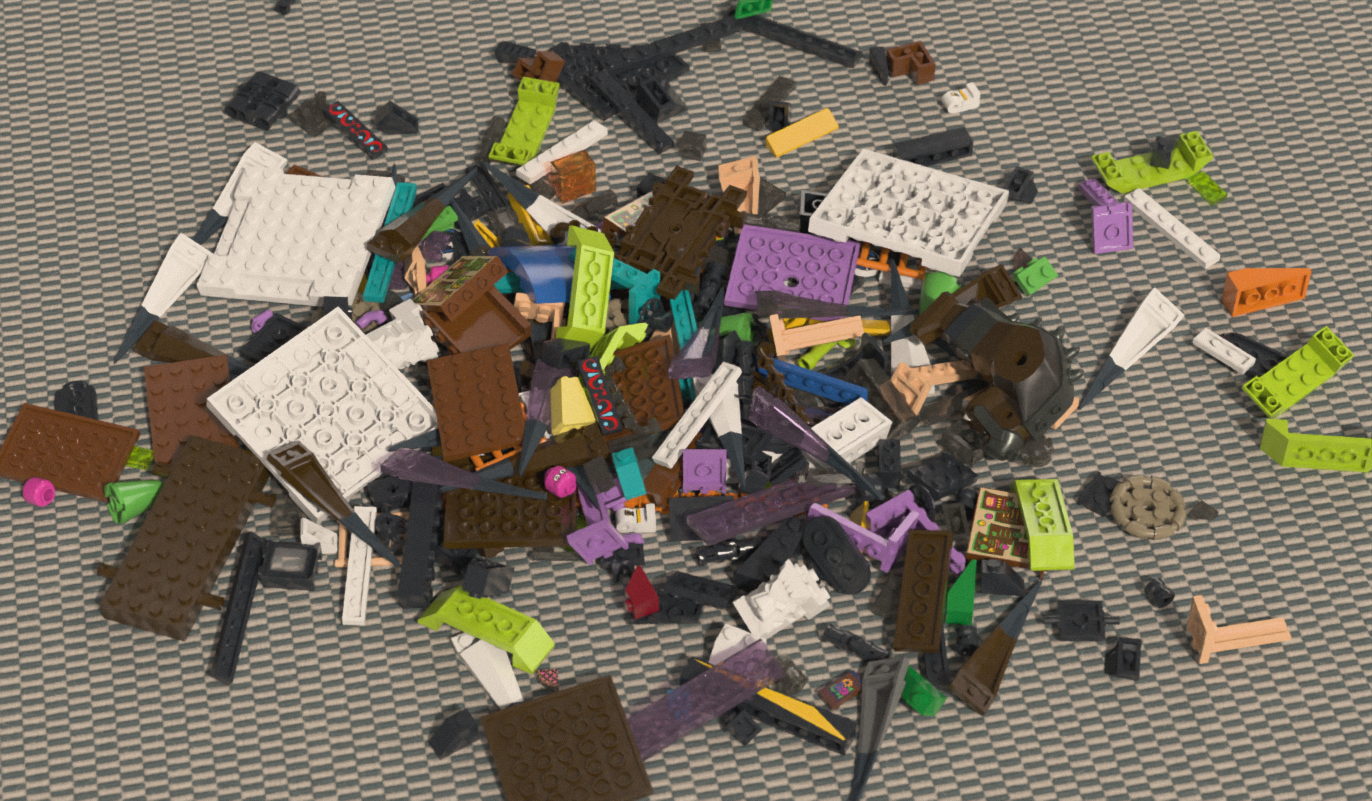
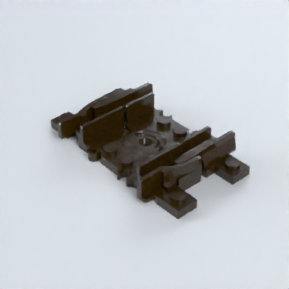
(698, 224)

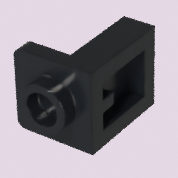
(742, 726)

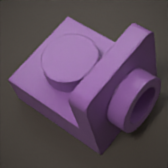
(615, 497)

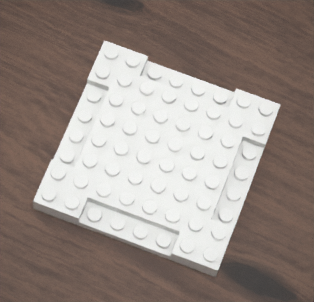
(909, 210)
(296, 237)
(331, 396)

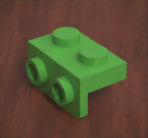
(444, 222)
(1035, 276)

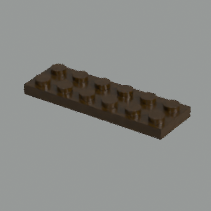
(923, 591)

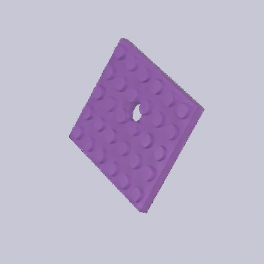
(772, 256)

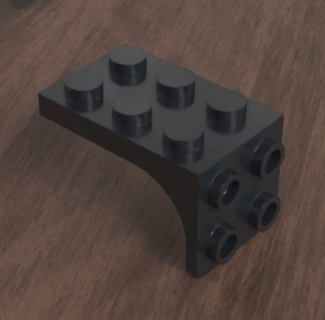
(867, 350)

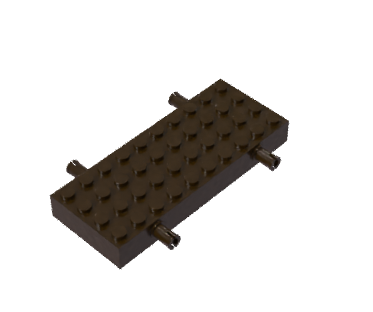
(186, 539)

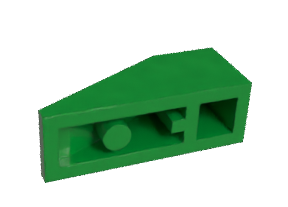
(752, 7)
(960, 598)
(921, 694)

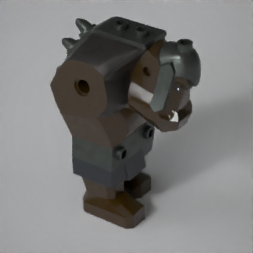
(1018, 361)

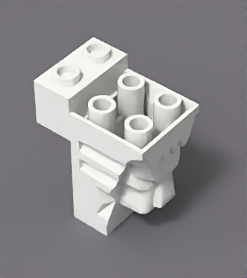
(406, 337)
(783, 600)

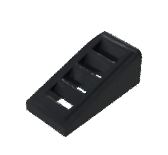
(510, 52)
(878, 61)

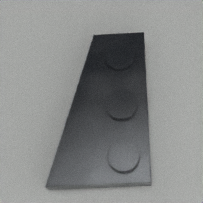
(672, 611)

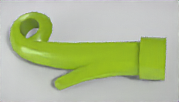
(809, 360)

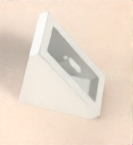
(313, 533)

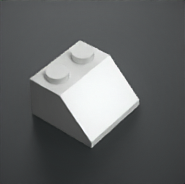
(730, 642)

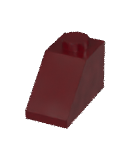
(640, 595)

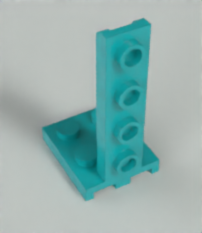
(641, 286)

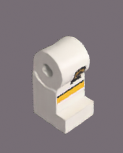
(962, 99)
(636, 520)

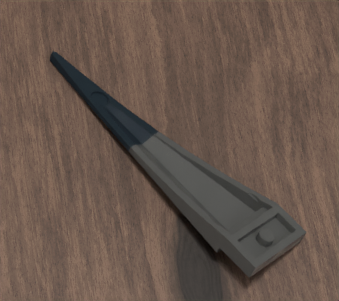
(880, 695)

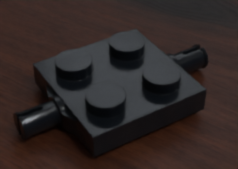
(1081, 620)

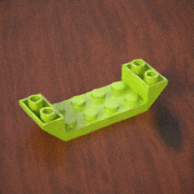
(528, 122)
(1136, 172)
(589, 286)
(617, 339)
(1299, 373)
(1315, 450)
(1045, 524)
(493, 624)

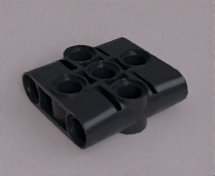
(262, 100)

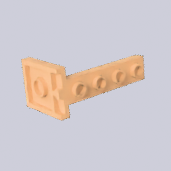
(541, 312)
(813, 334)
(916, 382)
(1210, 639)

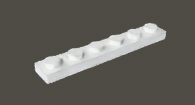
(576, 142)
(1172, 228)
(697, 415)
(359, 572)

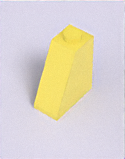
(569, 406)

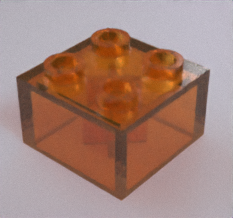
(573, 176)

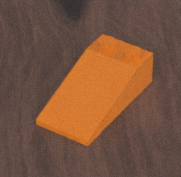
(1263, 288)

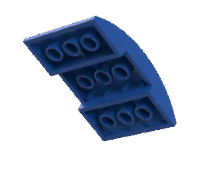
(543, 270)

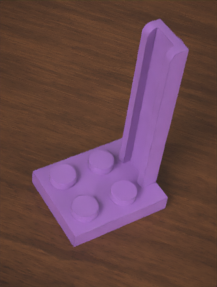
(1110, 219)
(704, 469)
(888, 515)
(600, 536)
(870, 543)

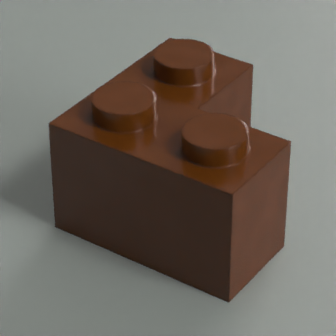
(911, 59)
(544, 67)

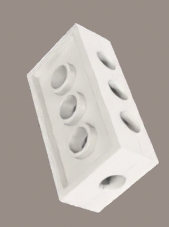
(853, 430)

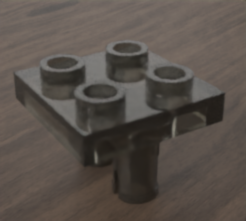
(311, 115)

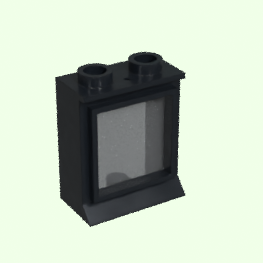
(290, 565)

